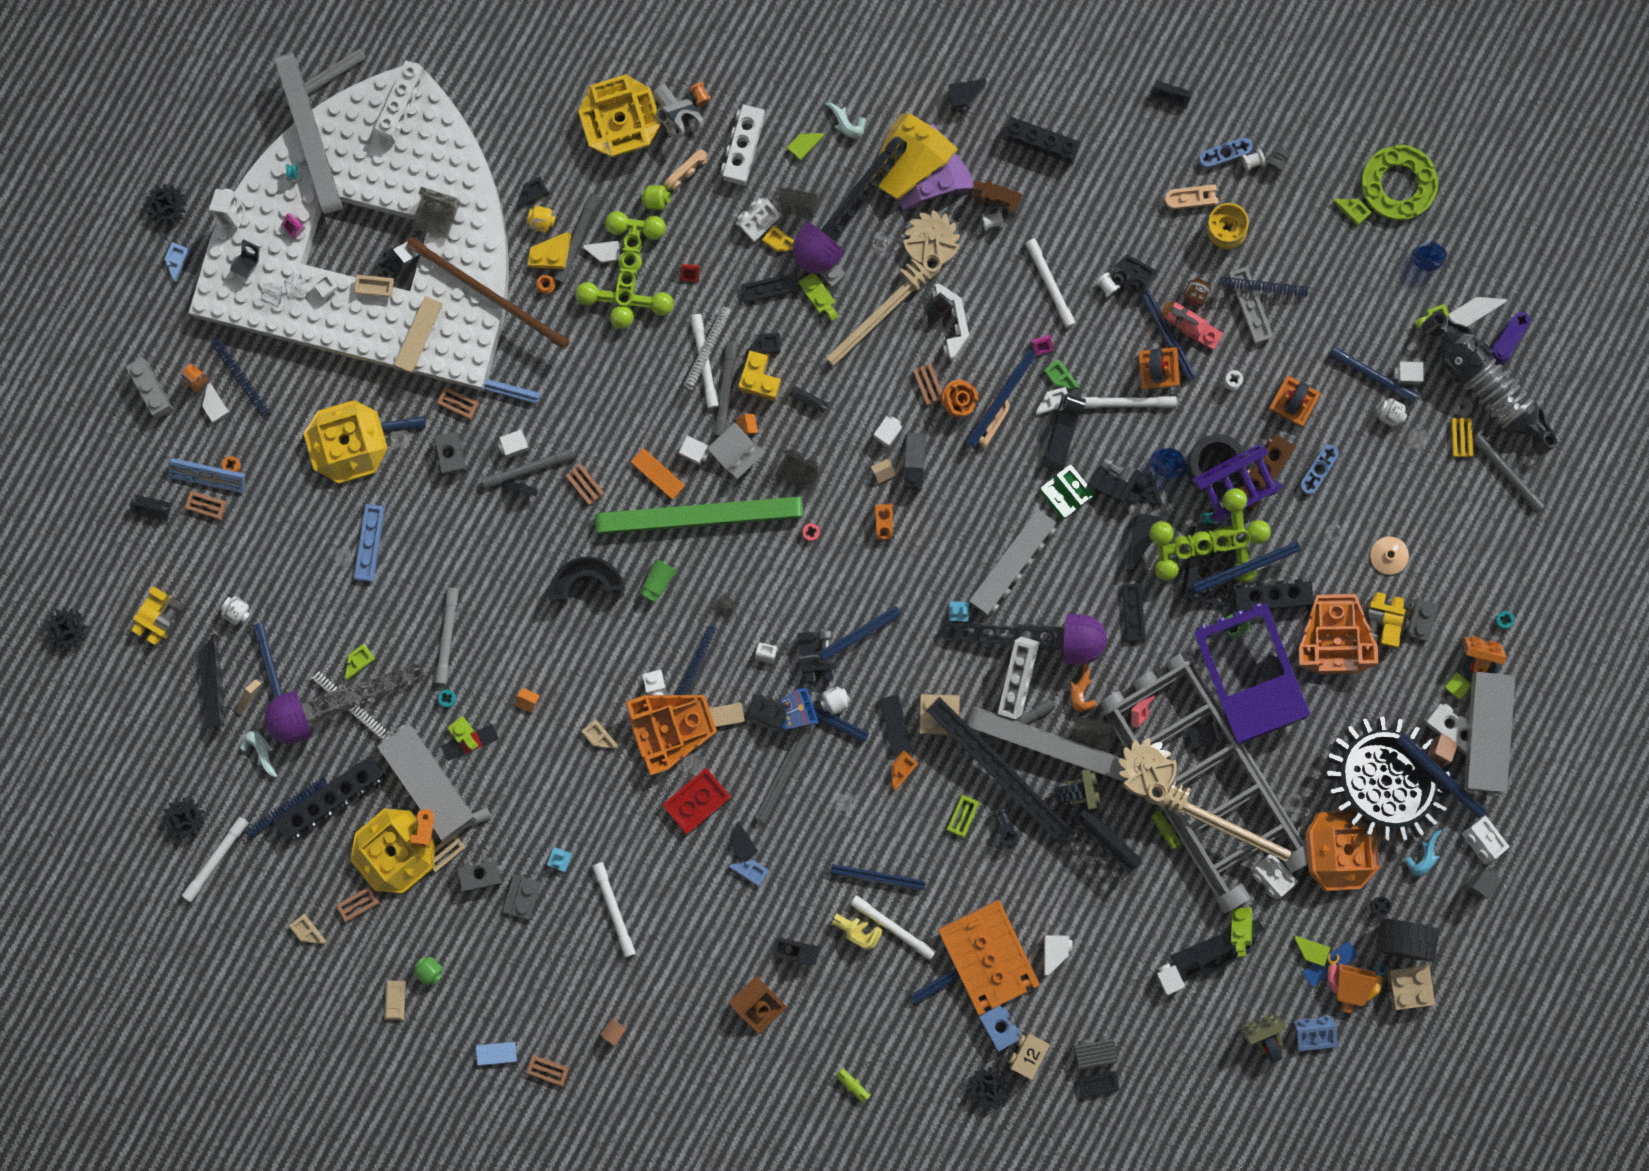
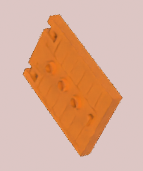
(988, 956)

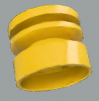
(1232, 217)

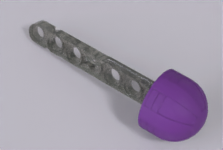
(289, 719)

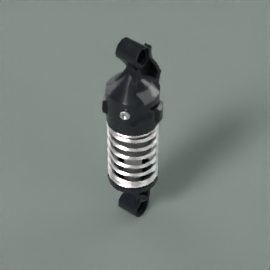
(1475, 368)

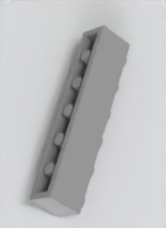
(1012, 562)

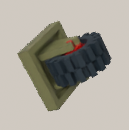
(1080, 791)

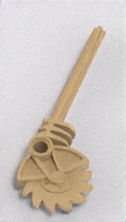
(929, 241)
(1150, 769)

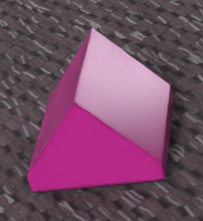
(292, 225)
(1042, 345)

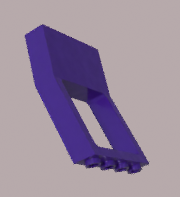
(1262, 706)

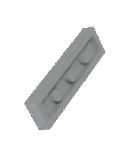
(1251, 308)

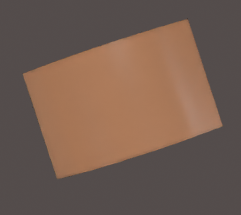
(613, 1032)

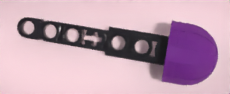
(815, 248)
(1081, 637)

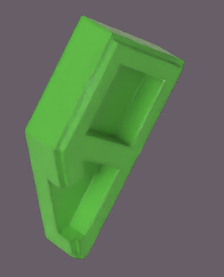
(1060, 376)

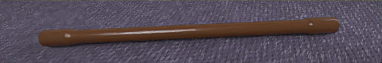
(553, 336)

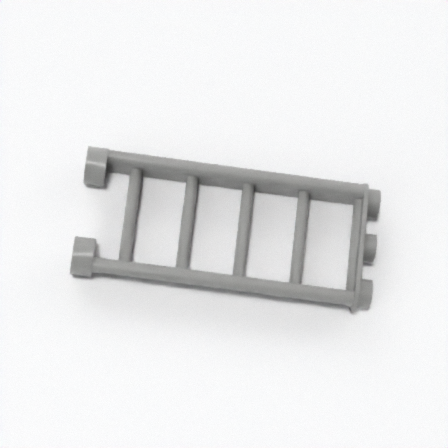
(1146, 686)

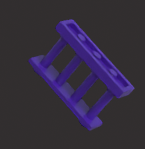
(1237, 463)

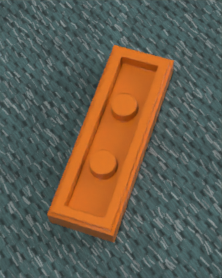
(658, 474)

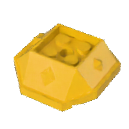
(619, 98)
(358, 457)
(374, 862)

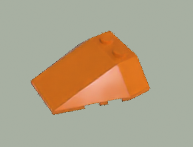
(1337, 637)
(669, 727)

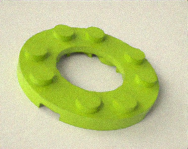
(1407, 157)

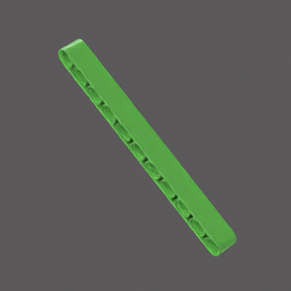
(699, 515)

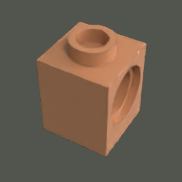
(1442, 750)

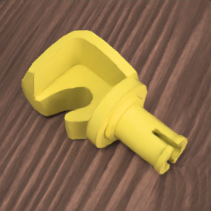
(855, 932)

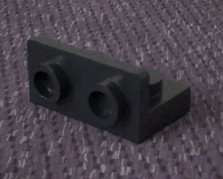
(1133, 274)

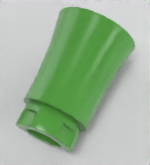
(657, 580)

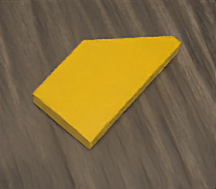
(778, 240)

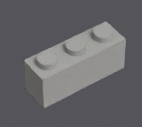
(149, 388)

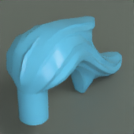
(1428, 859)

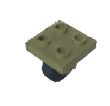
(1262, 1035)

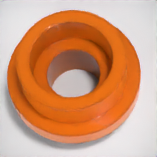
(545, 278)

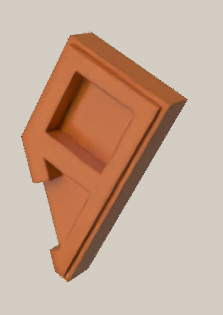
(901, 769)

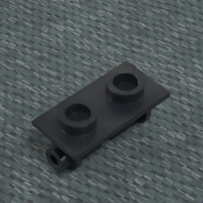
(1171, 94)
(150, 507)

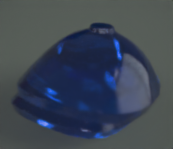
(1429, 256)
(1168, 462)

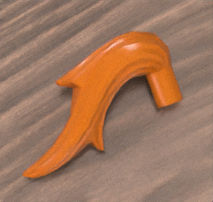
(1077, 692)

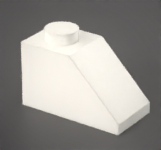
(1055, 951)

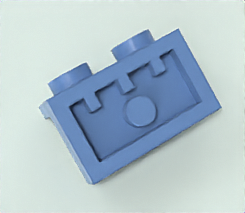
(1316, 1033)

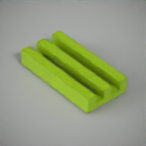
(956, 831)

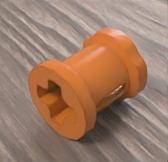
(700, 94)

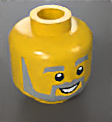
(540, 219)

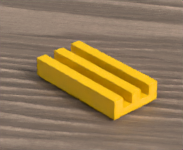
(1461, 421)

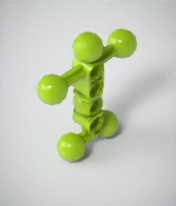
(622, 315)
(1234, 501)

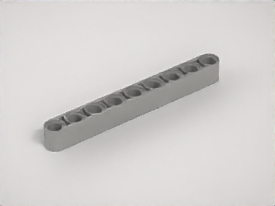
(308, 133)
(1045, 742)

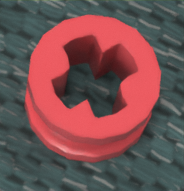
(816, 534)

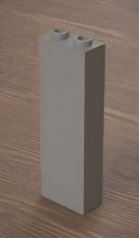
(1489, 733)
(426, 781)

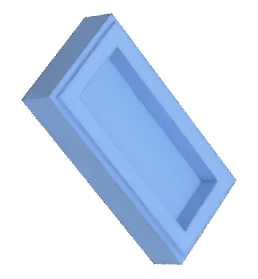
(496, 1053)

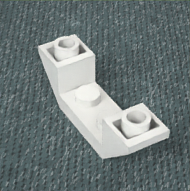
(954, 345)

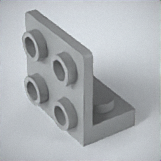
(735, 451)

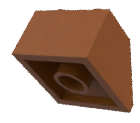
(757, 1004)

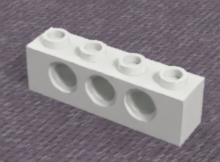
(400, 100)
(740, 173)
(1018, 677)
(1436, 723)

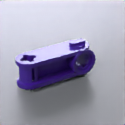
(1510, 337)

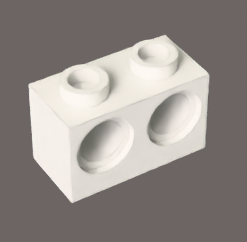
(227, 208)

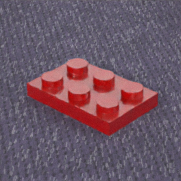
(696, 800)

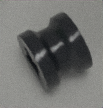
(1384, 906)

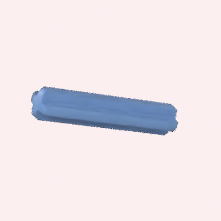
(512, 391)

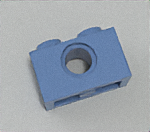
(1003, 1039)

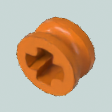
(225, 464)

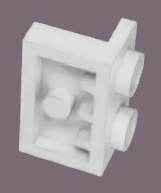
(758, 218)
(1485, 840)
(1273, 876)

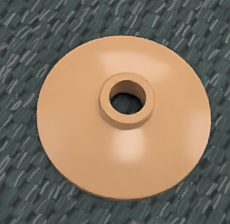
(1382, 562)

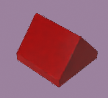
(690, 273)

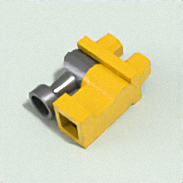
(150, 616)
(1389, 616)

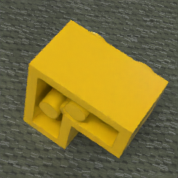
(754, 378)

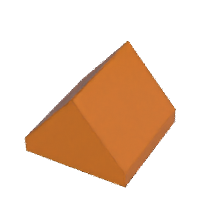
(747, 424)
(527, 700)

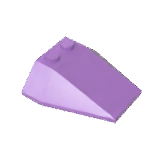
(944, 180)

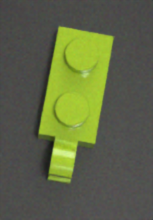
(818, 295)
(1241, 929)

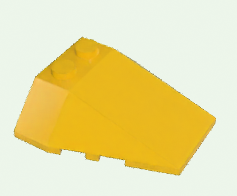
(924, 153)

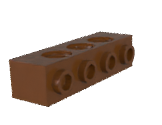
(1283, 450)

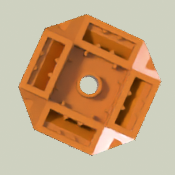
(1326, 854)

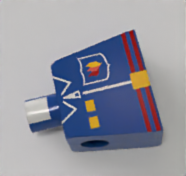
(799, 710)

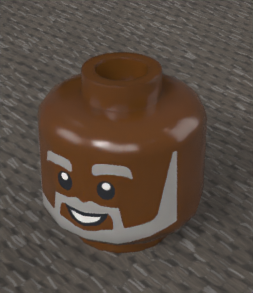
(1197, 292)

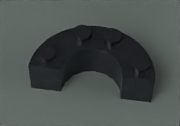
(580, 569)

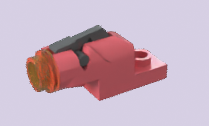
(1191, 324)

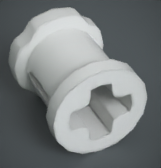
(1253, 160)
(992, 220)
(1107, 284)
(1234, 374)

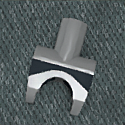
(676, 113)

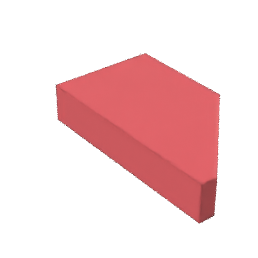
(1140, 711)

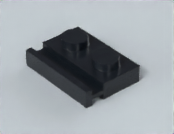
(767, 712)

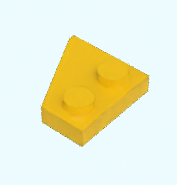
(550, 253)

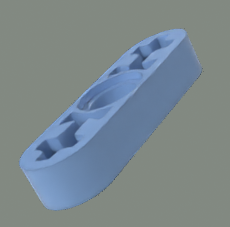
(1211, 153)
(1322, 455)

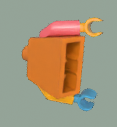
(1353, 984)

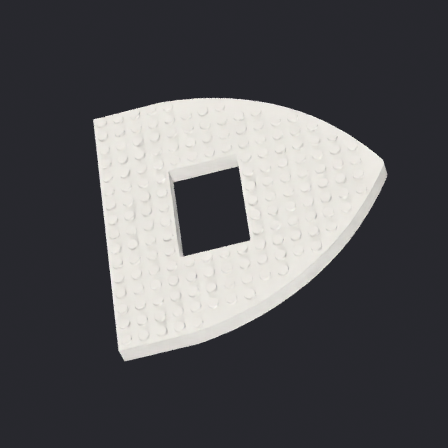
(385, 176)

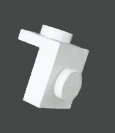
(654, 683)

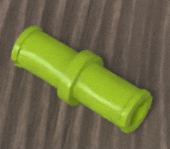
(1166, 829)
(852, 1085)

